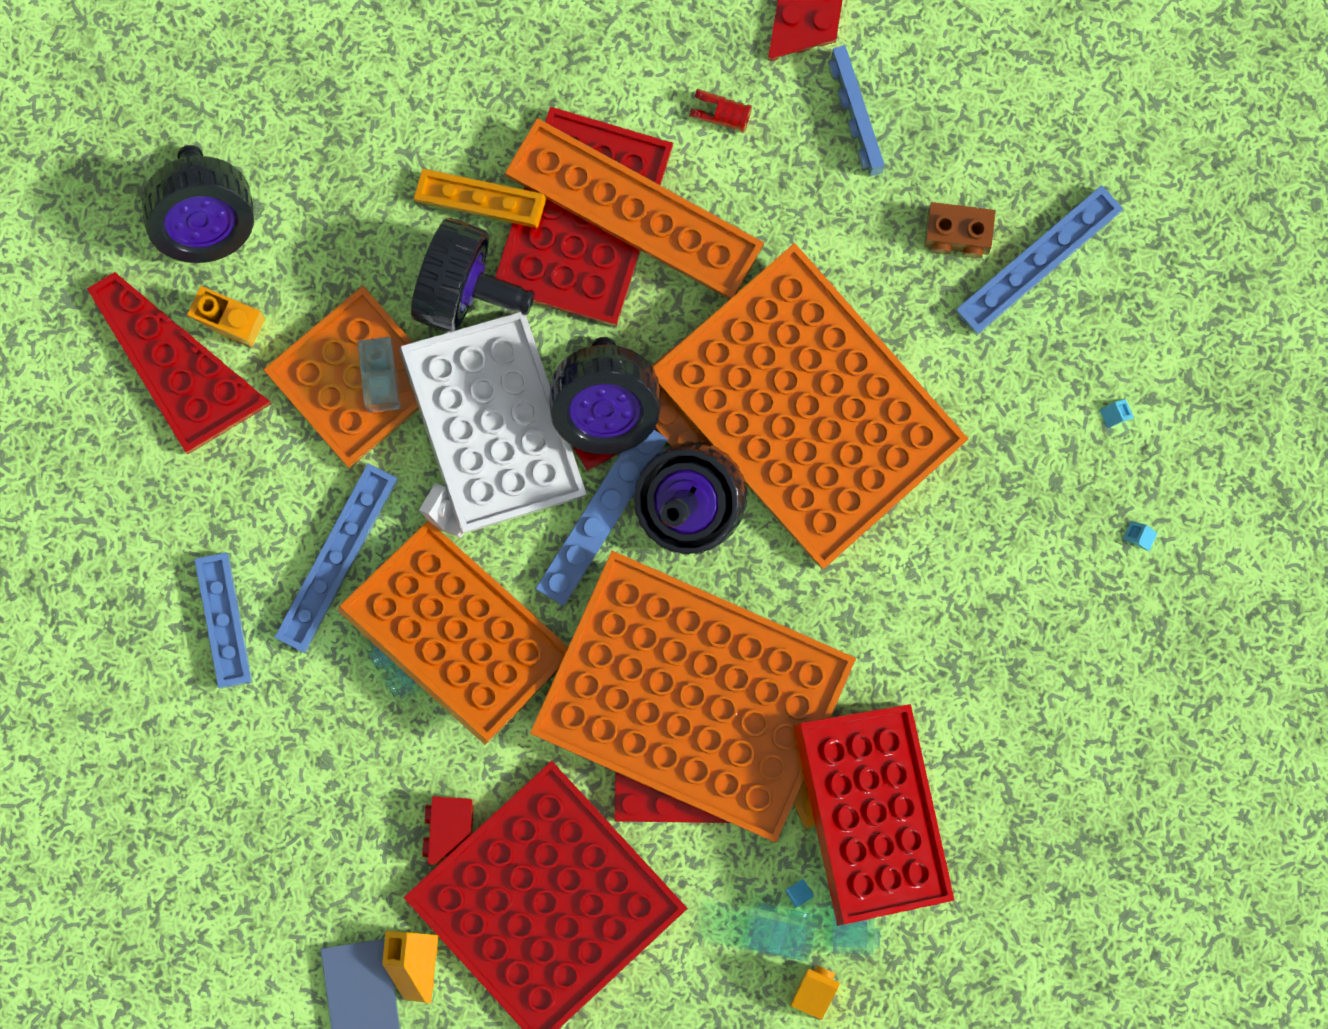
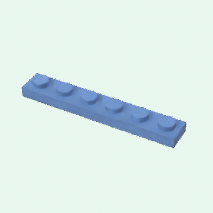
(1039, 260)
(597, 520)
(336, 558)

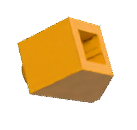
(226, 316)
(411, 963)
(815, 991)

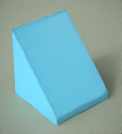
(1116, 413)
(1140, 535)
(799, 893)

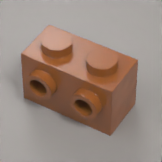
(959, 229)

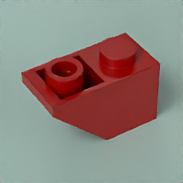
(449, 826)

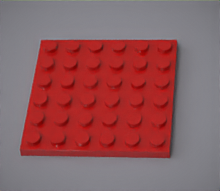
(545, 902)

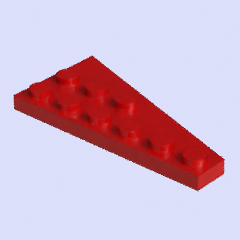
(184, 378)

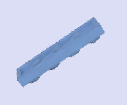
(860, 124)
(223, 620)

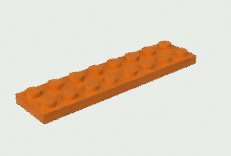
(634, 209)

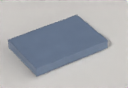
(359, 987)

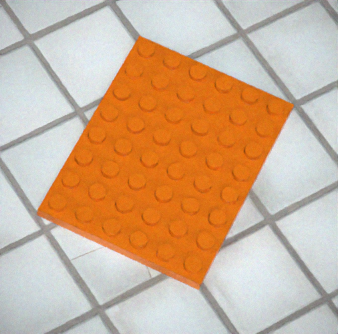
(808, 406)
(691, 695)

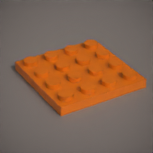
(325, 380)

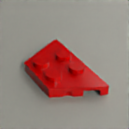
(803, 25)

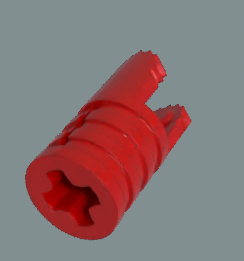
(727, 113)

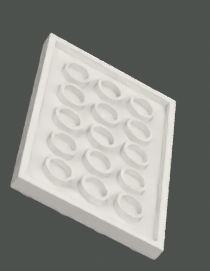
(491, 422)

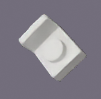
(439, 512)

